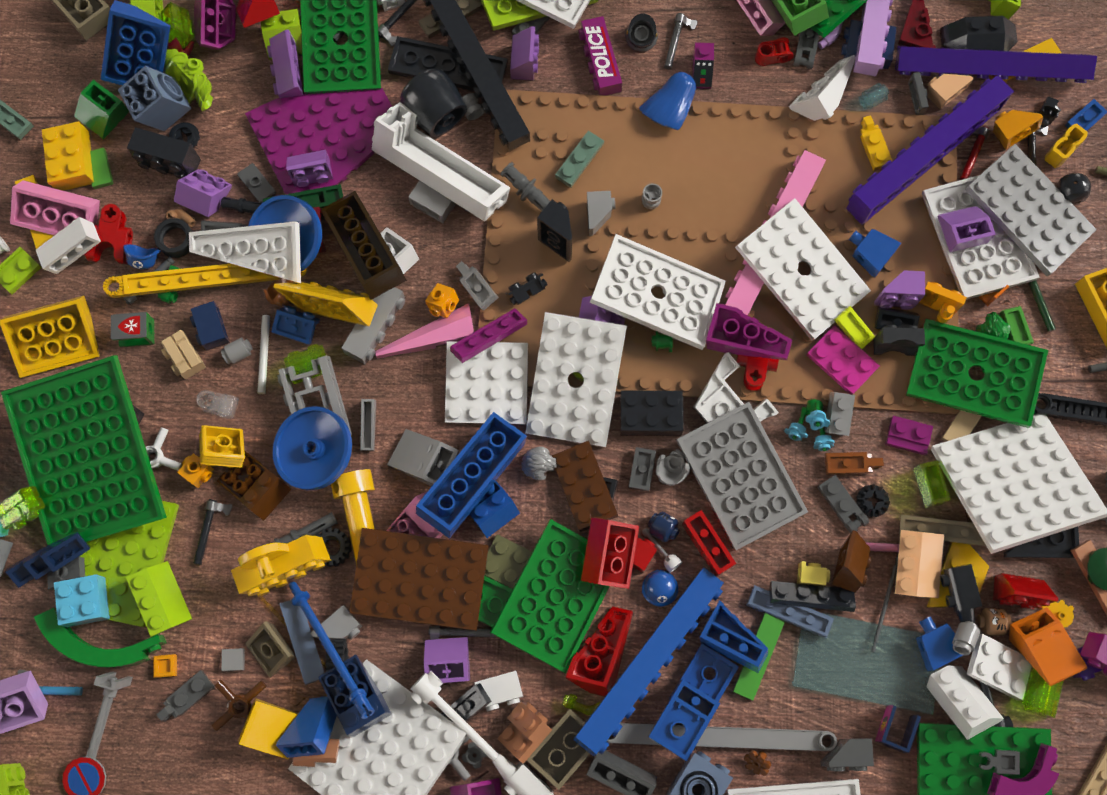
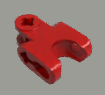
(111, 234)
(756, 367)

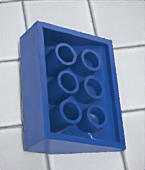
(132, 42)

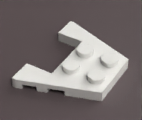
(720, 399)

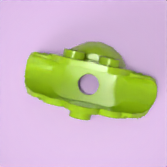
(189, 77)

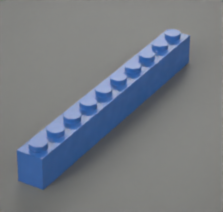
(645, 666)

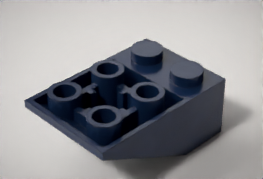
(339, 697)

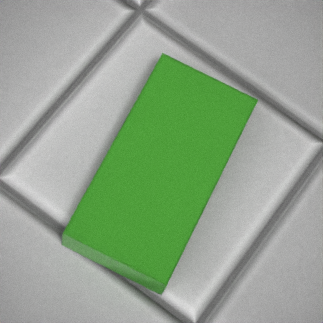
(101, 169)
(1019, 328)

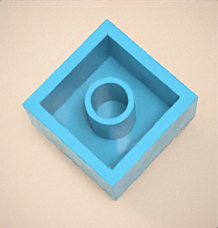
(81, 600)

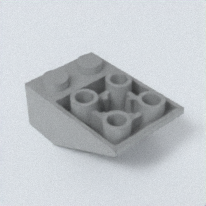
(422, 457)

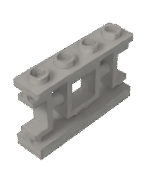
(331, 397)

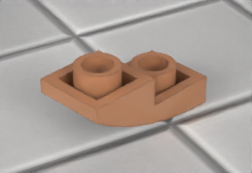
(329, 756)

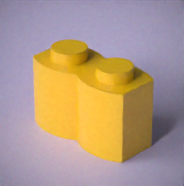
(1066, 145)

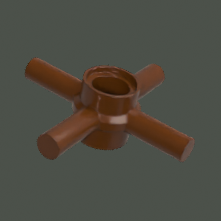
(232, 698)

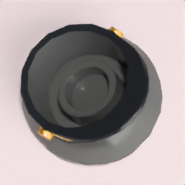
(641, 33)

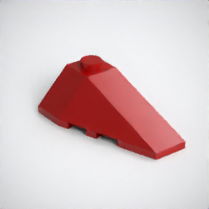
(600, 658)

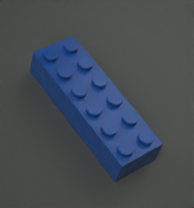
(470, 475)

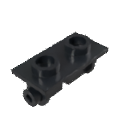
(532, 283)

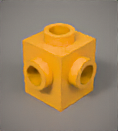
(442, 301)
(194, 471)

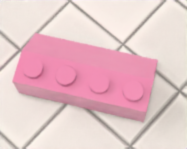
(49, 208)

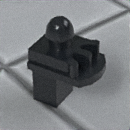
(1049, 111)

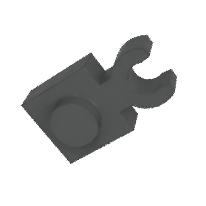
(1003, 761)

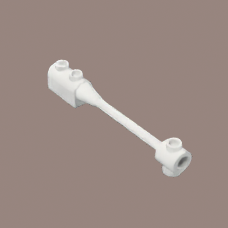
(519, 778)

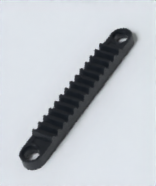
(1073, 409)

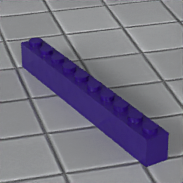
(994, 62)

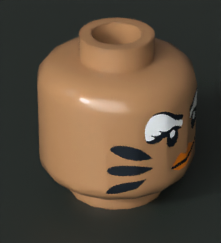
(994, 621)

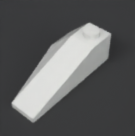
(825, 93)

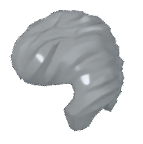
(537, 462)
(673, 468)

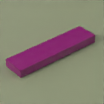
(488, 335)

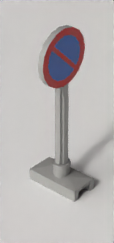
(86, 773)

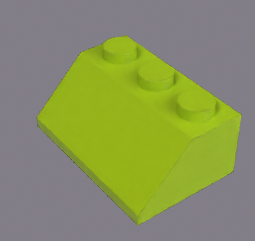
(158, 598)

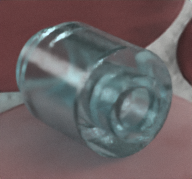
(873, 96)

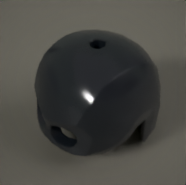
(1072, 191)

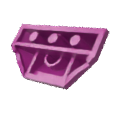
(214, 23)

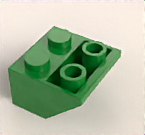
(99, 109)

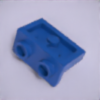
(295, 324)

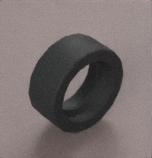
(165, 227)

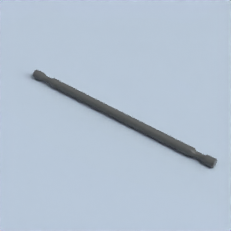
(878, 630)

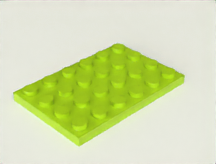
(126, 554)

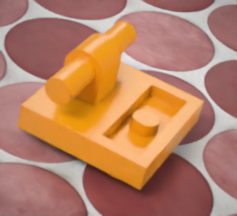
(942, 300)

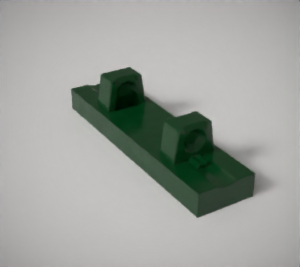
(326, 194)

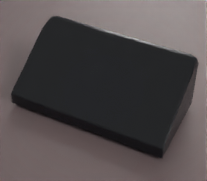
(895, 317)

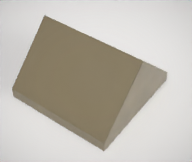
(270, 649)

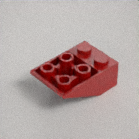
(1022, 591)

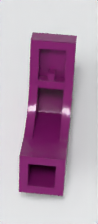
(1036, 782)

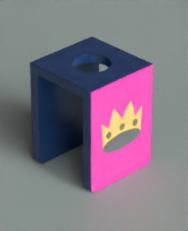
(908, 735)

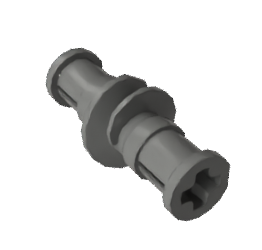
(525, 187)

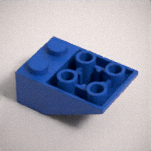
(494, 510)

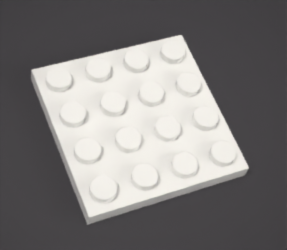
(487, 384)

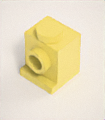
(812, 574)

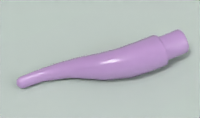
(830, 38)

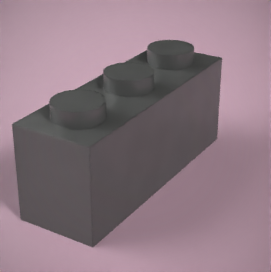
(621, 775)

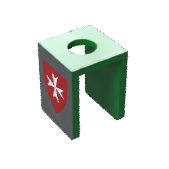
(133, 329)

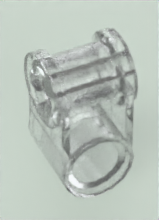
(221, 404)

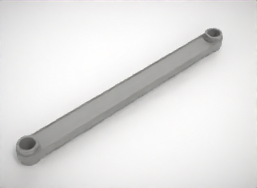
(735, 737)

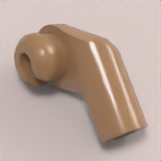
(181, 214)

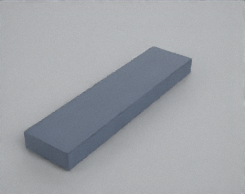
(796, 615)
(302, 642)

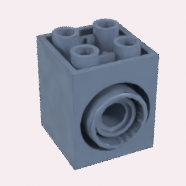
(154, 98)
(699, 770)

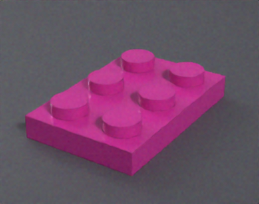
(842, 360)

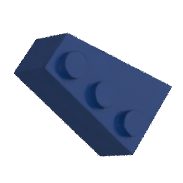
(732, 639)

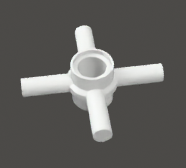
(160, 459)

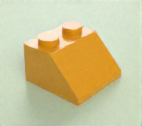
(1015, 126)

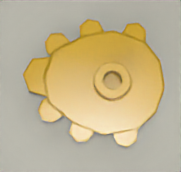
(1062, 612)

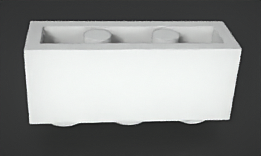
(68, 245)

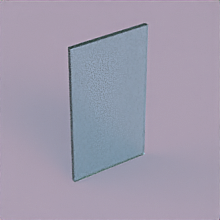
(849, 669)

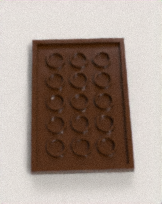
(419, 579)

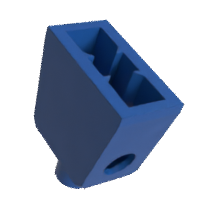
(873, 250)
(936, 644)

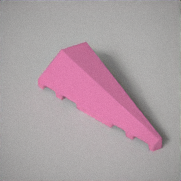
(436, 333)

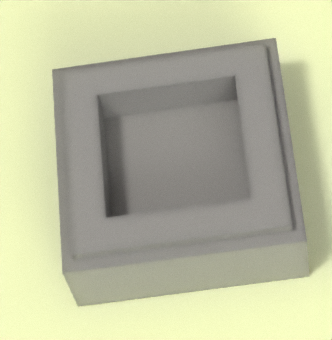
(233, 659)

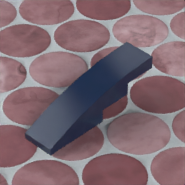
(47, 559)

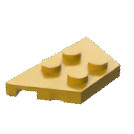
(958, 555)

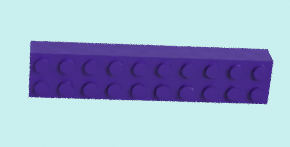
(929, 149)

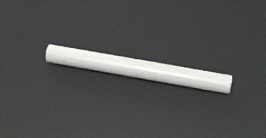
(262, 375)

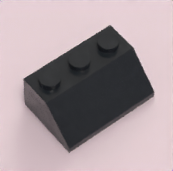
(555, 229)

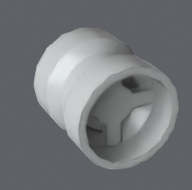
(474, 109)
(650, 192)

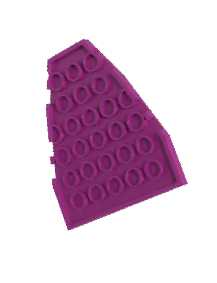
(317, 122)

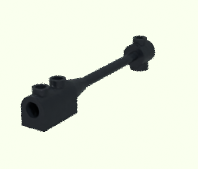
(963, 599)

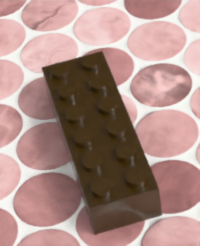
(363, 245)

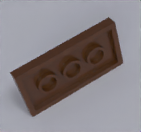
(584, 485)

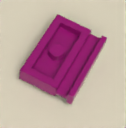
(909, 435)

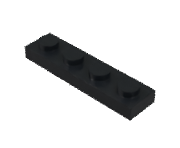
(812, 596)

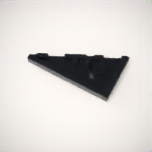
(1051, 546)

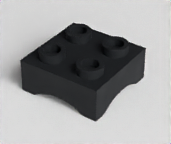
(899, 339)

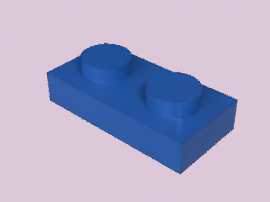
(1088, 115)

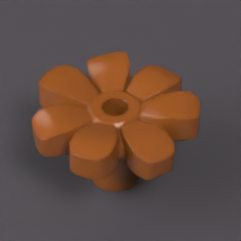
(757, 762)

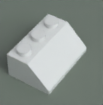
(963, 700)

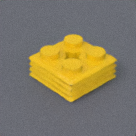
(221, 446)

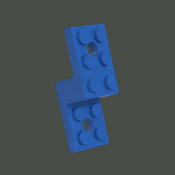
(693, 702)

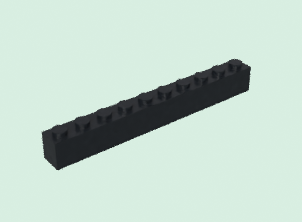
(479, 72)

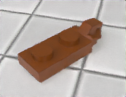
(851, 463)

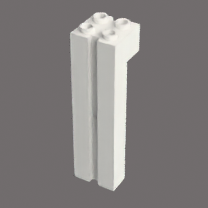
(436, 165)

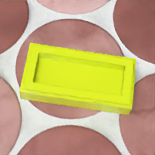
(854, 327)

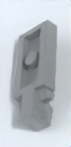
(476, 286)

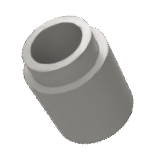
(236, 350)
(965, 637)

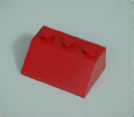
(256, 11)
(610, 553)

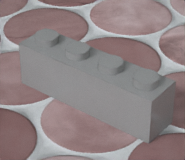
(364, 339)

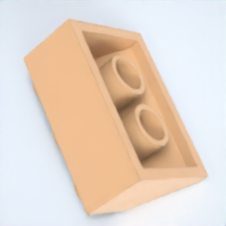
(919, 564)

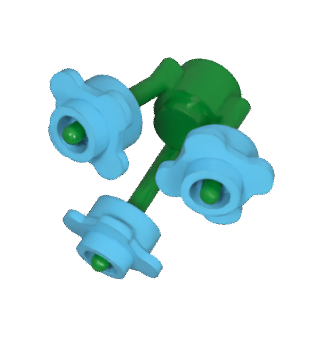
(817, 420)

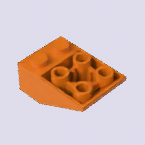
(1046, 646)

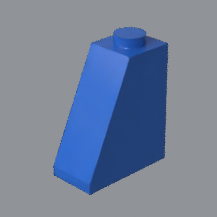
(309, 730)

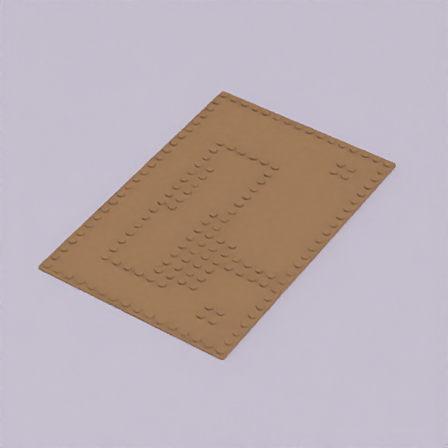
(716, 191)

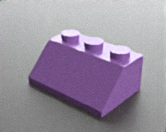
(285, 65)

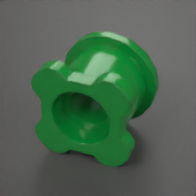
(661, 341)

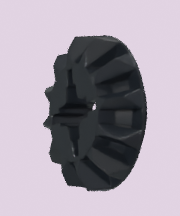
(188, 129)
(866, 506)

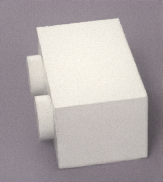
(502, 689)

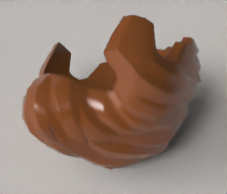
(274, 296)

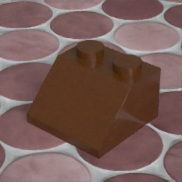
(852, 563)

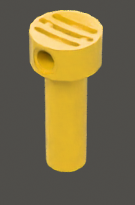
(353, 490)

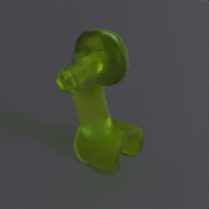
(570, 702)

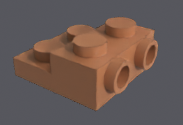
(525, 731)

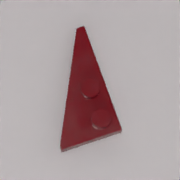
(916, 28)

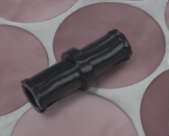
(239, 205)

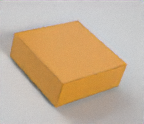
(164, 666)

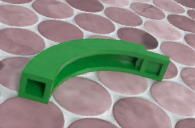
(75, 648)

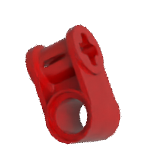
(776, 51)

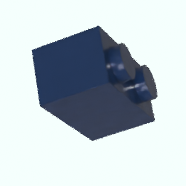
(209, 326)

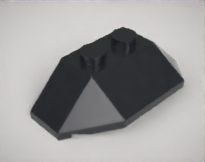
(979, 34)

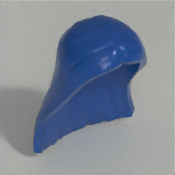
(671, 102)

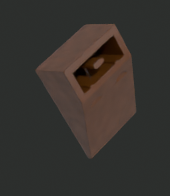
(254, 486)

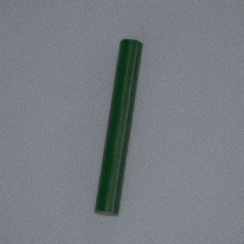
(1042, 306)

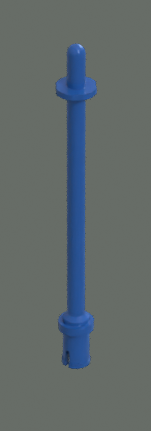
(357, 695)

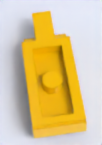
(874, 143)

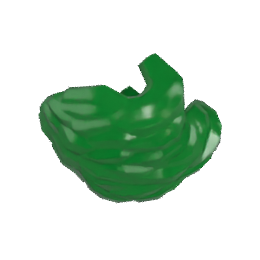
(994, 326)

